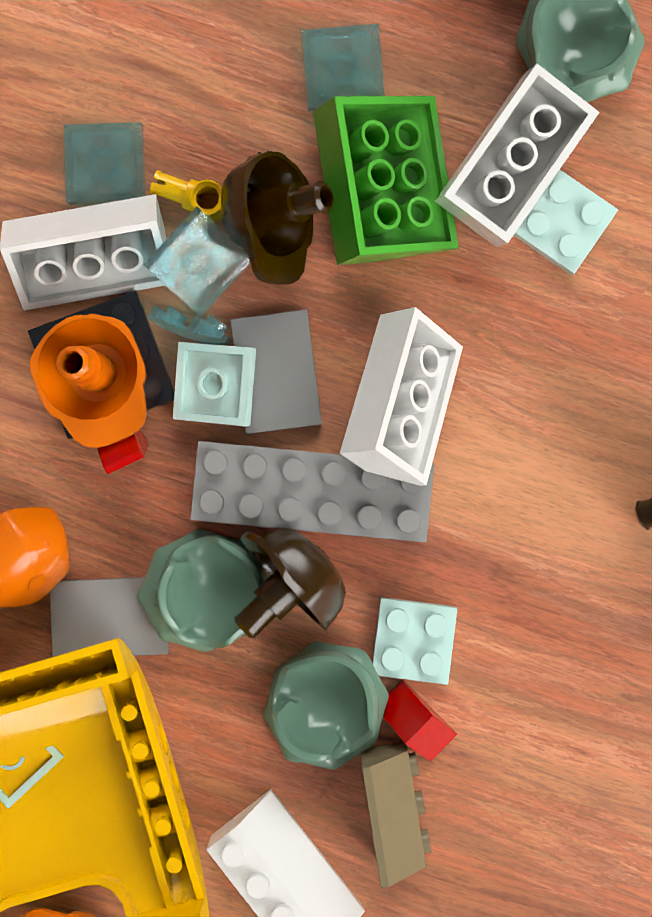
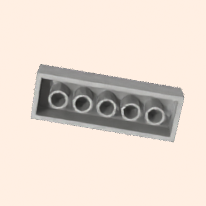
(305, 493)

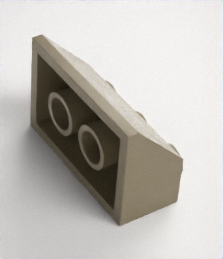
(395, 811)

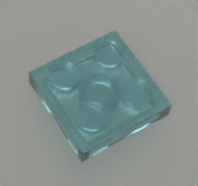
(342, 63)
(104, 162)
(198, 261)

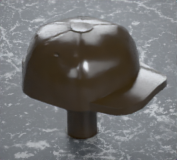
(270, 214)
(297, 576)

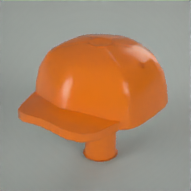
(92, 378)
(31, 555)

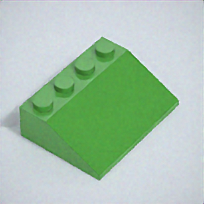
(384, 177)

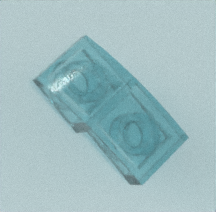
(199, 331)

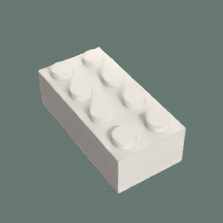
(517, 156)

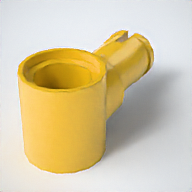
(187, 192)

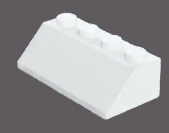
(83, 251)
(402, 397)
(279, 865)

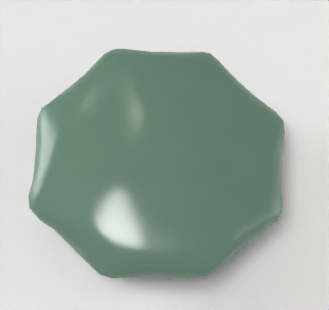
(582, 43)
(199, 588)
(326, 705)

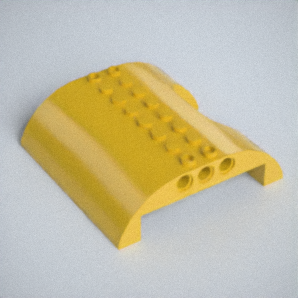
(113, 800)

